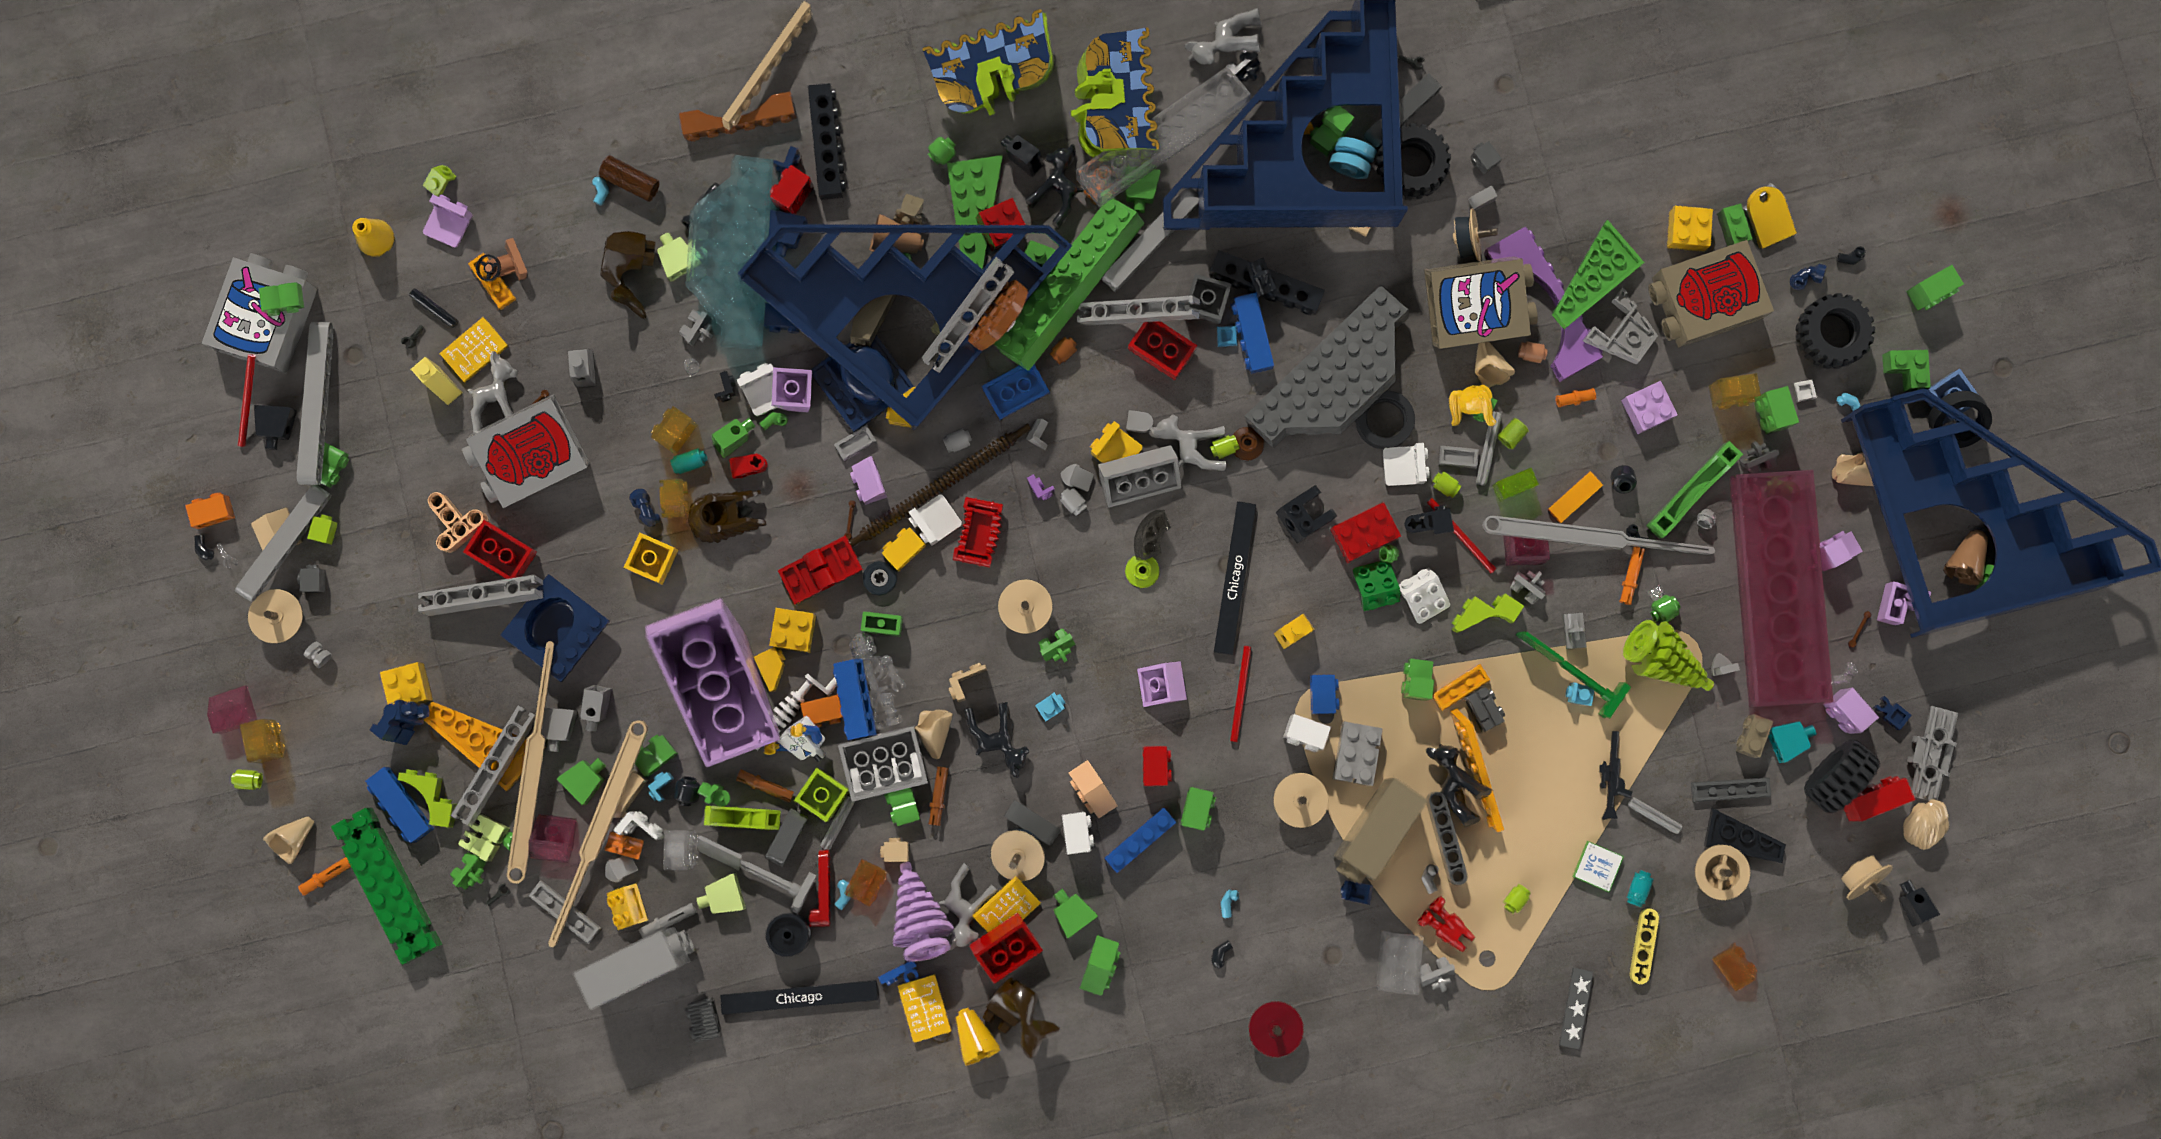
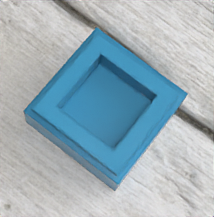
(1226, 336)

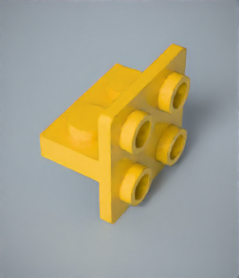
(626, 906)

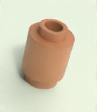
(1532, 352)

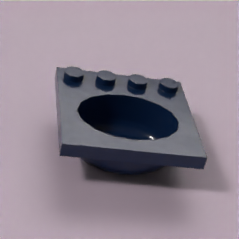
(850, 396)
(559, 619)

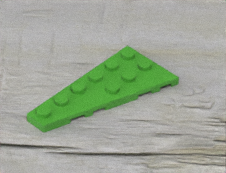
(972, 191)
(1602, 269)

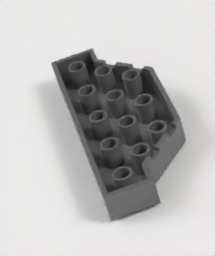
(1337, 377)

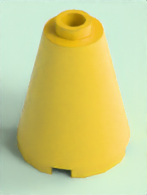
(373, 236)
(974, 1037)

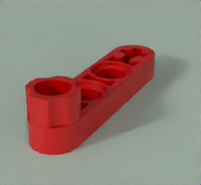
(822, 916)

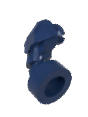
(1801, 278)
(640, 499)

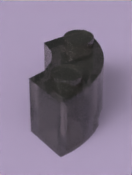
(1149, 535)

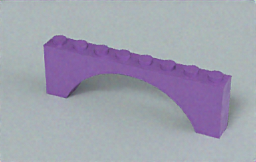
(1573, 351)

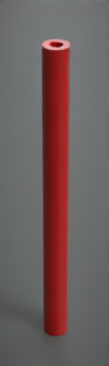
(246, 400)
(1467, 542)
(1240, 693)

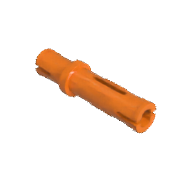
(1629, 584)
(320, 879)

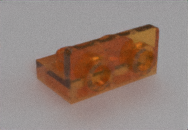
(866, 882)
(1736, 967)

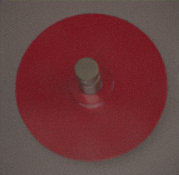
(1276, 1029)

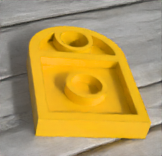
(1770, 218)

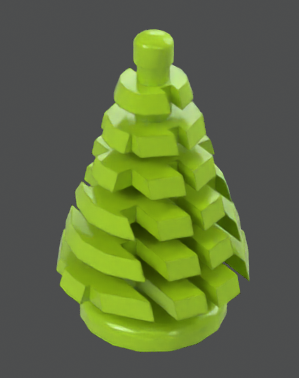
(1664, 656)

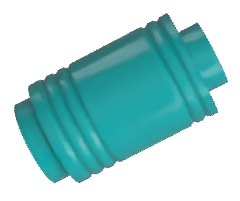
(688, 461)
(1639, 888)

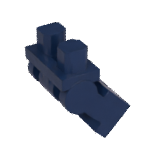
(399, 721)

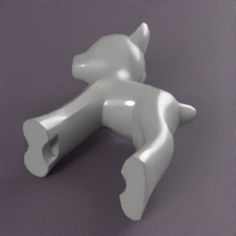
(1225, 42)
(501, 370)
(1188, 440)
(962, 934)

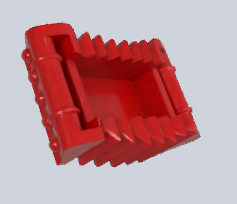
(979, 532)

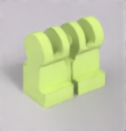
(485, 846)

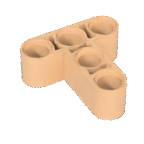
(455, 524)

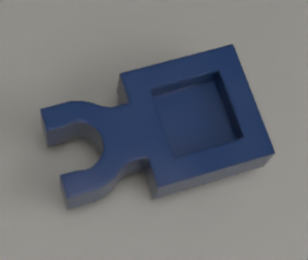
(1894, 714)

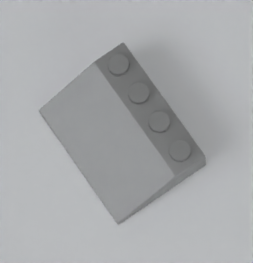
(883, 763)

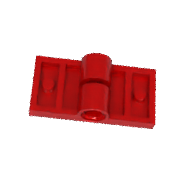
(820, 570)

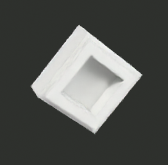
(1804, 391)

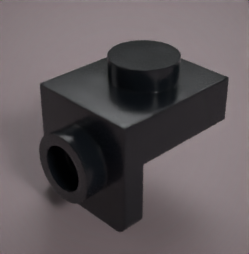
(728, 384)

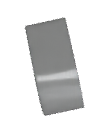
(1483, 198)
(1139, 422)

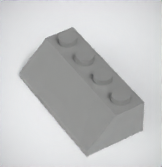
(1140, 476)

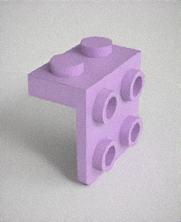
(447, 221)

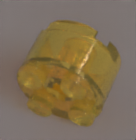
(672, 498)

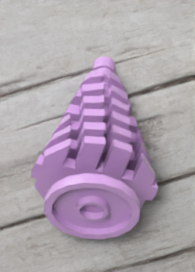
(919, 919)

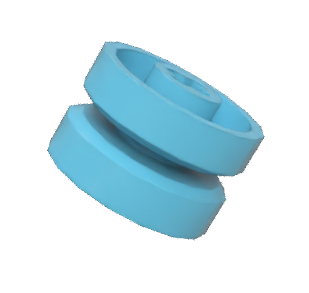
(1352, 157)

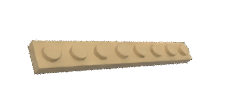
(763, 71)

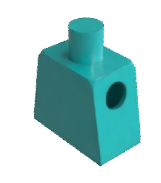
(1790, 740)

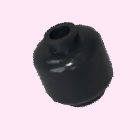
(1623, 479)
(686, 791)

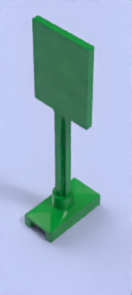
(1612, 699)

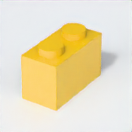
(903, 548)

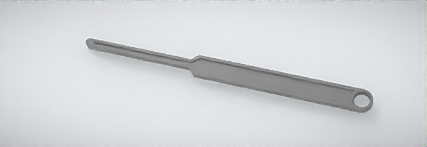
(1583, 535)

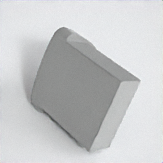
(1036, 432)
(1077, 477)
(1722, 665)
(620, 868)

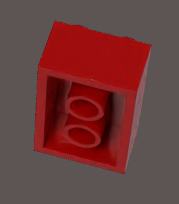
(1162, 348)
(1365, 532)
(499, 551)
(1879, 798)
(1006, 948)

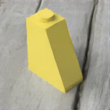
(436, 380)

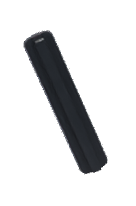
(433, 308)

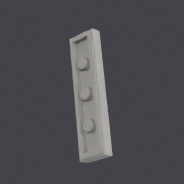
(553, 903)

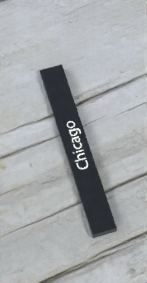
(1234, 578)
(799, 997)

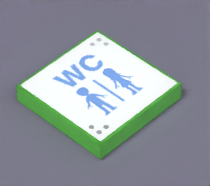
(1598, 866)

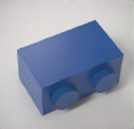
(1323, 694)

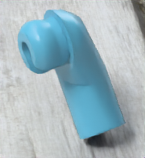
(602, 189)
(1848, 399)
(844, 899)
(1226, 902)

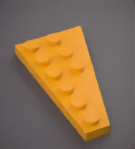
(474, 739)

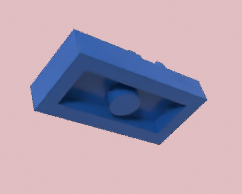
(891, 976)

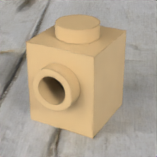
(895, 851)

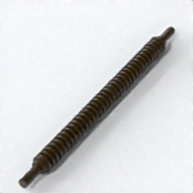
(865, 534)

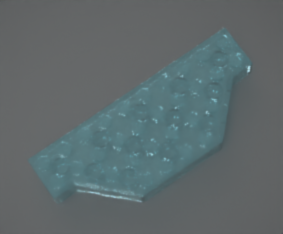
(722, 238)

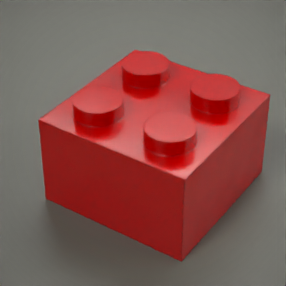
(791, 190)
(1001, 214)
(1155, 765)

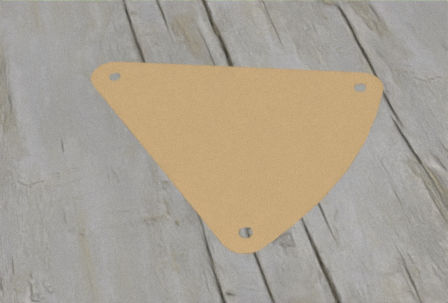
(1540, 773)

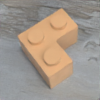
(1092, 790)

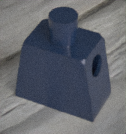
(789, 240)

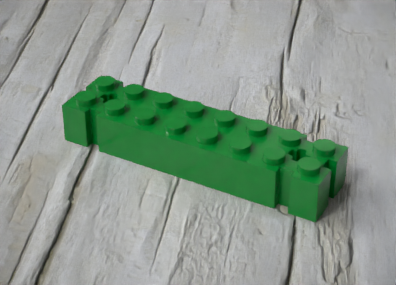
(386, 885)

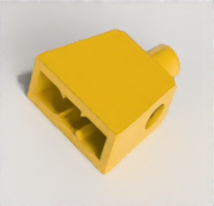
(1294, 631)

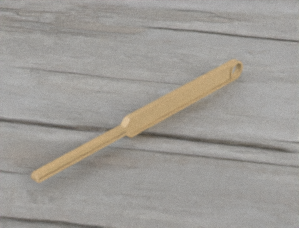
(530, 778)
(602, 819)

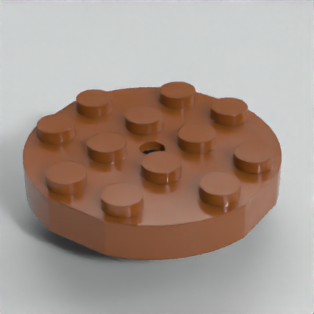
(999, 315)

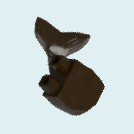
(621, 253)
(1014, 1004)

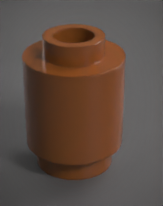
(1063, 350)

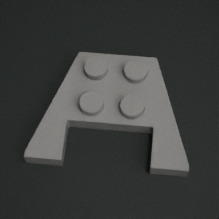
(1630, 338)

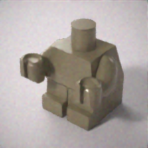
(910, 211)

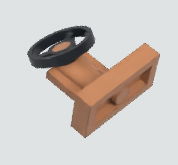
(504, 264)

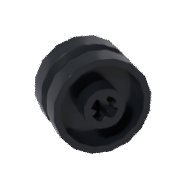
(779, 942)

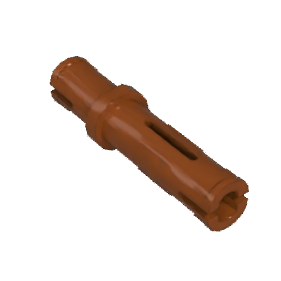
(770, 788)
(938, 796)

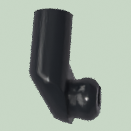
(1852, 258)

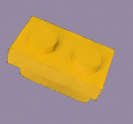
(1114, 444)

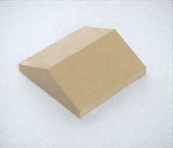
(268, 525)

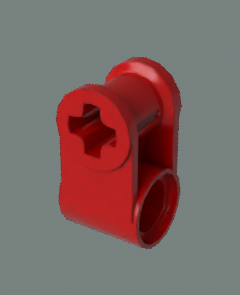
(744, 465)

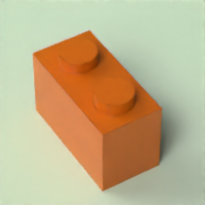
(210, 510)
(823, 710)

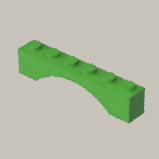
(1687, 496)

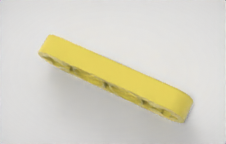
(1646, 946)

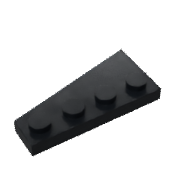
(1750, 842)

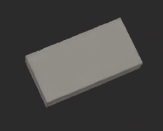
(855, 443)
(1458, 457)

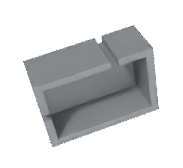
(1357, 753)

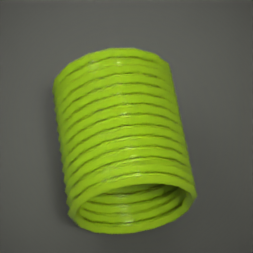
(1513, 433)

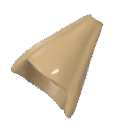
(1491, 366)
(1852, 470)
(933, 730)
(289, 838)

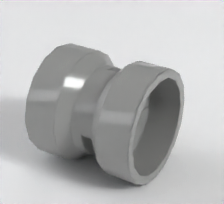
(317, 654)

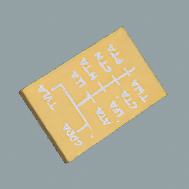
(473, 349)
(1007, 902)
(924, 1008)

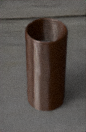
(629, 178)

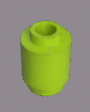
(1224, 446)
(1446, 484)
(247, 779)
(1516, 899)

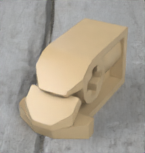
(634, 786)

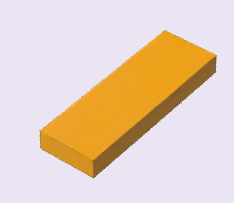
(497, 289)
(1575, 497)
(1460, 687)

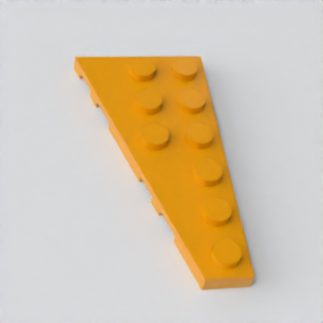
(1475, 762)

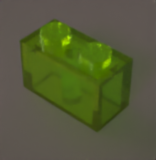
(1515, 484)

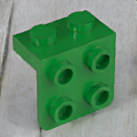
(1377, 585)

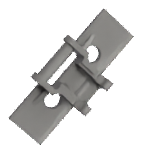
(1929, 751)

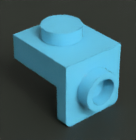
(660, 781)

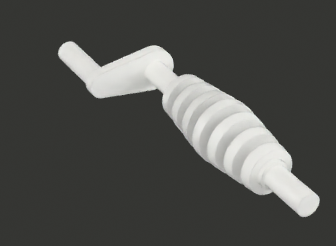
(798, 696)

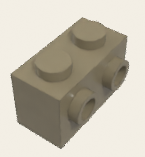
(1754, 736)

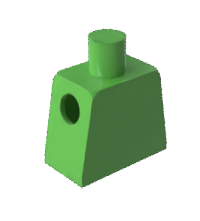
(1143, 191)
(1038, 252)
(726, 441)
(583, 780)
(1072, 912)

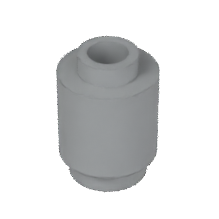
(957, 440)
(1073, 501)

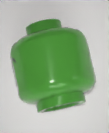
(942, 150)
(1665, 609)

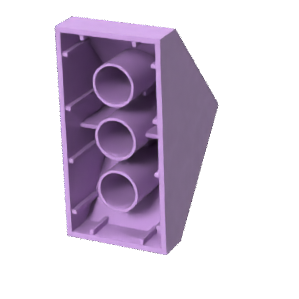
(714, 681)

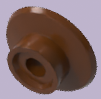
(1248, 452)

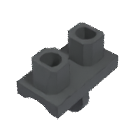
(1757, 455)

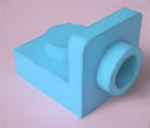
(1579, 694)
(1051, 706)

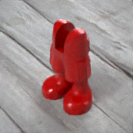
(1452, 927)

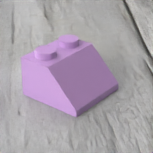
(791, 389)
(868, 480)
(1162, 684)

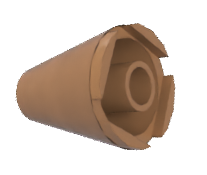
(905, 244)
(1969, 559)

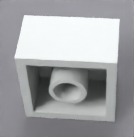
(1306, 732)
(1076, 833)

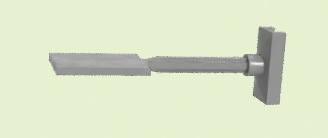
(735, 861)

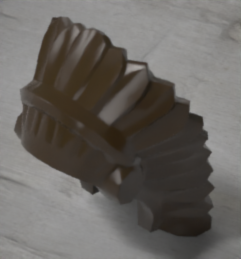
(716, 516)

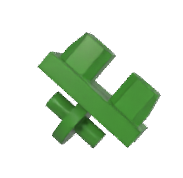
(1059, 648)
(714, 794)
(470, 873)

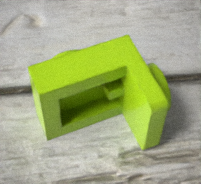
(438, 179)

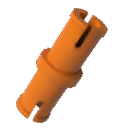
(1576, 397)

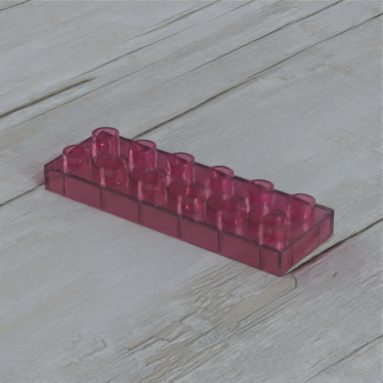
(1781, 588)

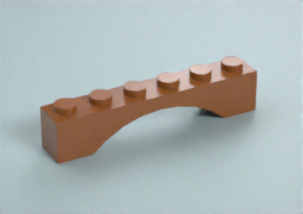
(776, 109)

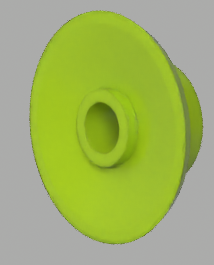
(1142, 580)

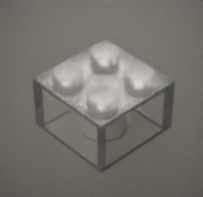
(680, 849)

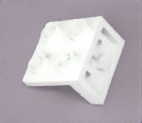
(628, 825)

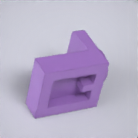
(1037, 485)

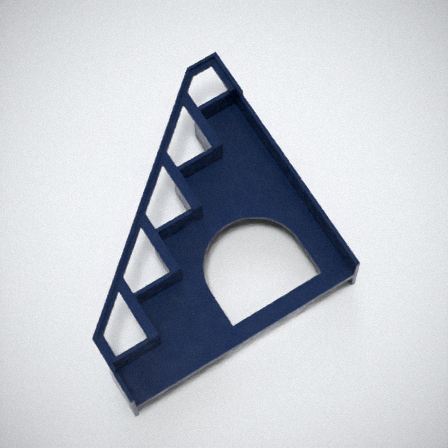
(1271, 179)
(830, 291)
(2031, 539)

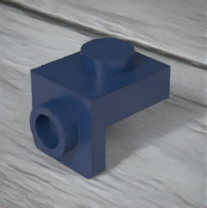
(793, 158)
(1356, 892)

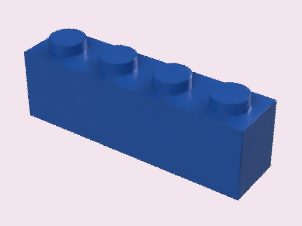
(1253, 333)
(854, 699)
(399, 805)
(1140, 840)

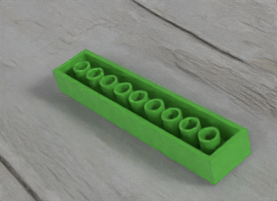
(1069, 283)

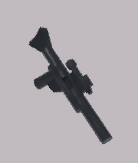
(1611, 773)

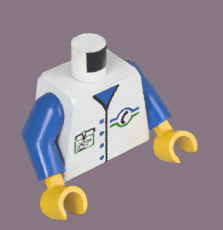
(801, 740)

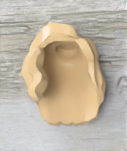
(1926, 824)

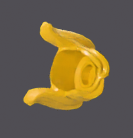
(1471, 401)

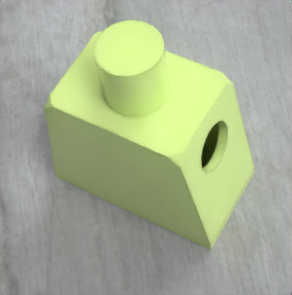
(673, 256)
(723, 895)

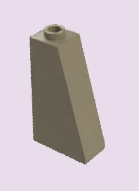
(869, 320)

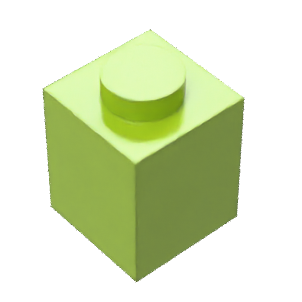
(322, 529)

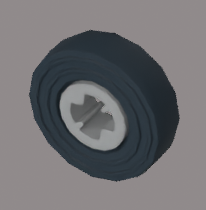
(870, 581)

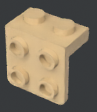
(956, 691)

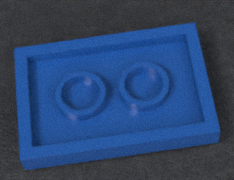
(1015, 390)

